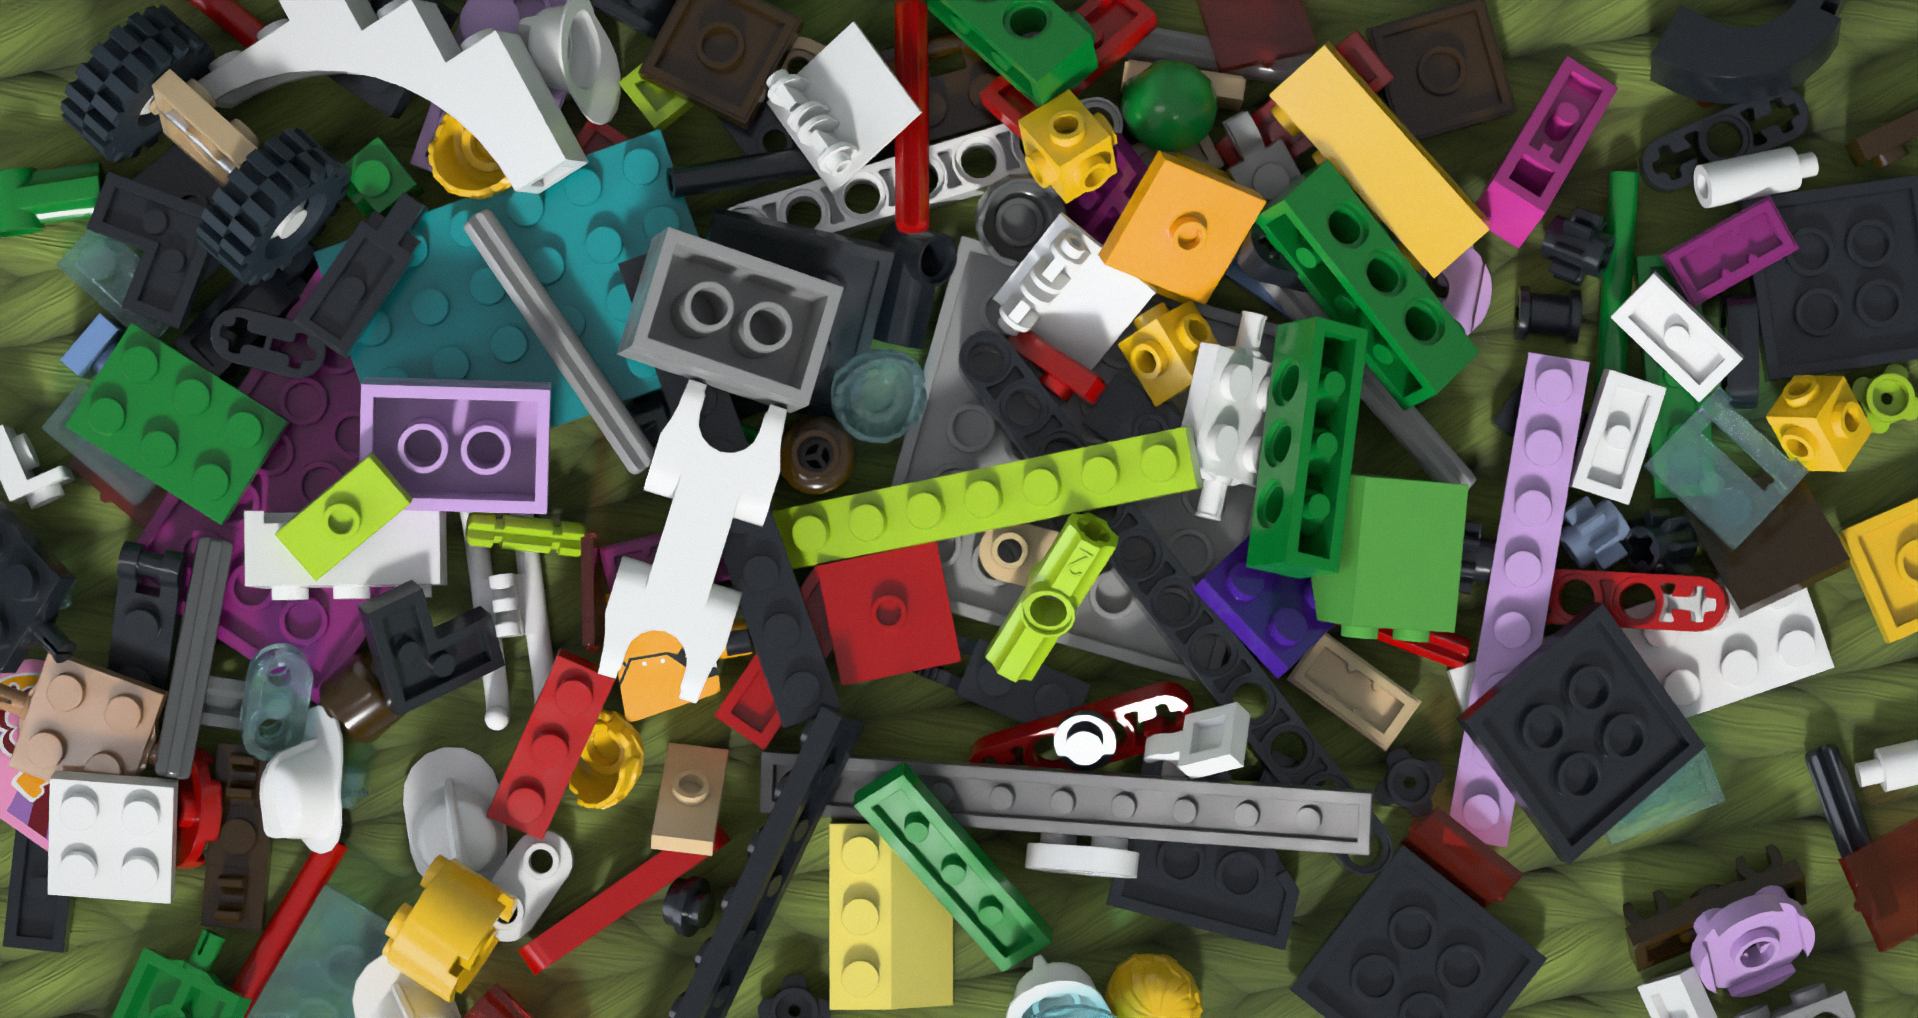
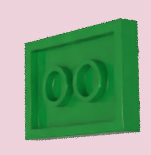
(177, 424)

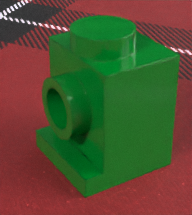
(378, 179)

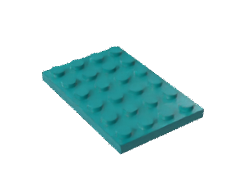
(461, 324)

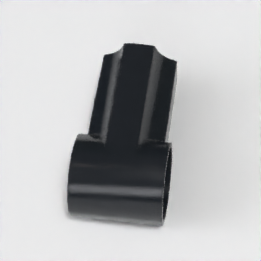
(916, 270)

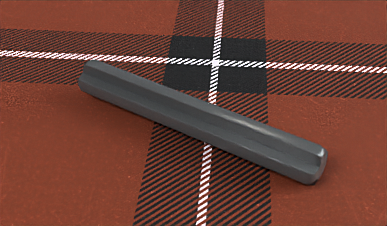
(193, 658)

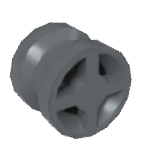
(223, 702)

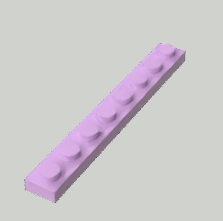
(1521, 568)

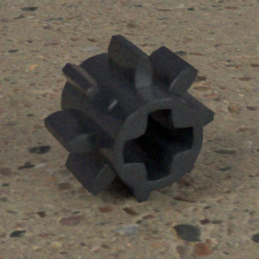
(1578, 246)
(1660, 543)
(1476, 557)

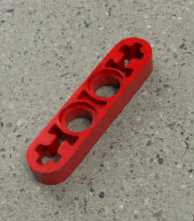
(1610, 587)
(1004, 743)
(611, 905)

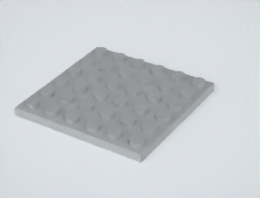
(961, 436)

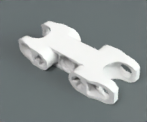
(679, 586)

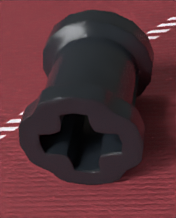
(1547, 314)

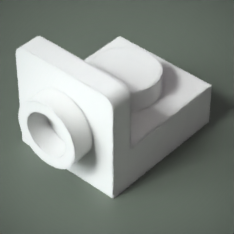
(16, 472)

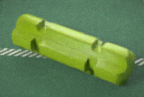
(524, 533)

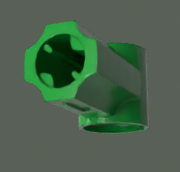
(47, 197)

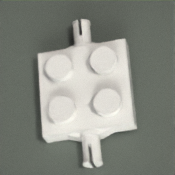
(1229, 413)

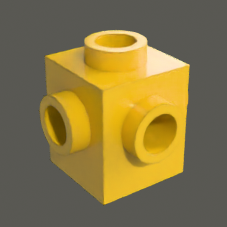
(1068, 146)
(1166, 349)
(1819, 422)

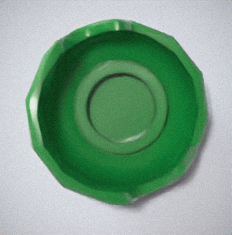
(1169, 106)

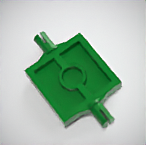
(180, 987)

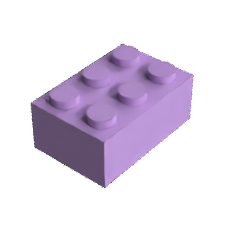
(461, 441)

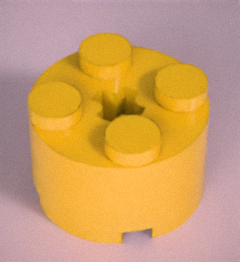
(448, 929)

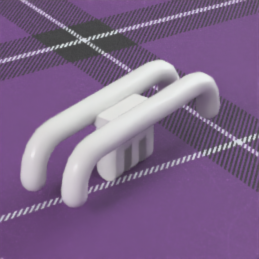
(516, 610)

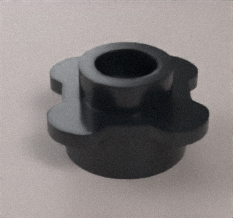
(1426, 777)
(794, 993)

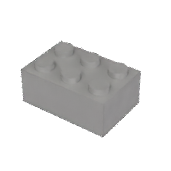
(730, 320)

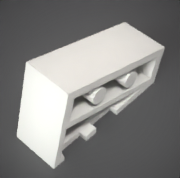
(401, 551)

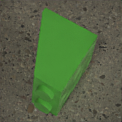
(1396, 559)

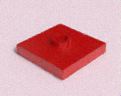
(888, 613)

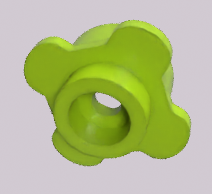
(1894, 382)

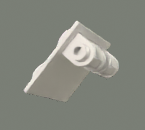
(842, 106)
(1071, 295)

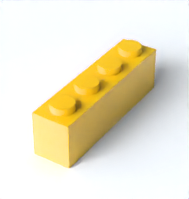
(1379, 159)

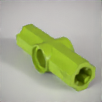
(1064, 573)

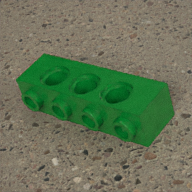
(1035, 65)
(1367, 283)
(1307, 448)

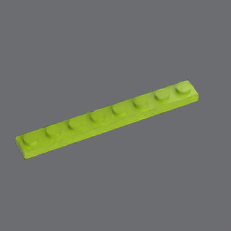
(990, 498)

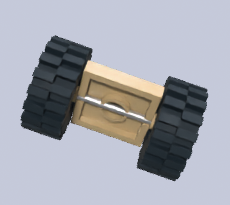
(148, 86)

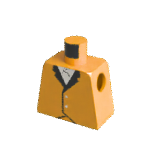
(656, 667)

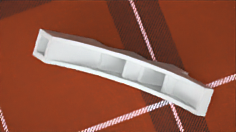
(486, 87)

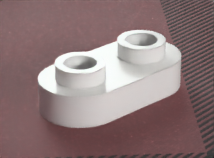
(1103, 858)
(531, 887)

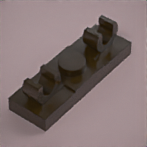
(241, 855)
(1673, 932)

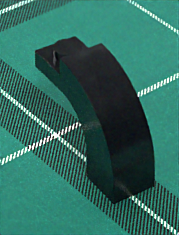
(1745, 63)

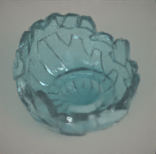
(879, 395)

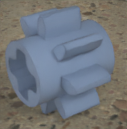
(1593, 534)

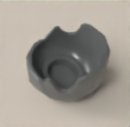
(1015, 216)

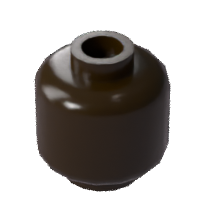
(827, 434)
(357, 700)

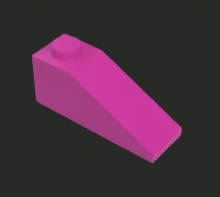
(1544, 151)

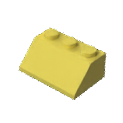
(884, 928)

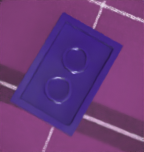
(1264, 609)

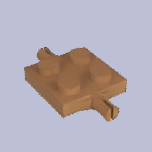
(84, 721)

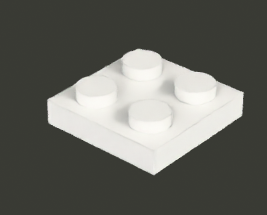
(112, 836)

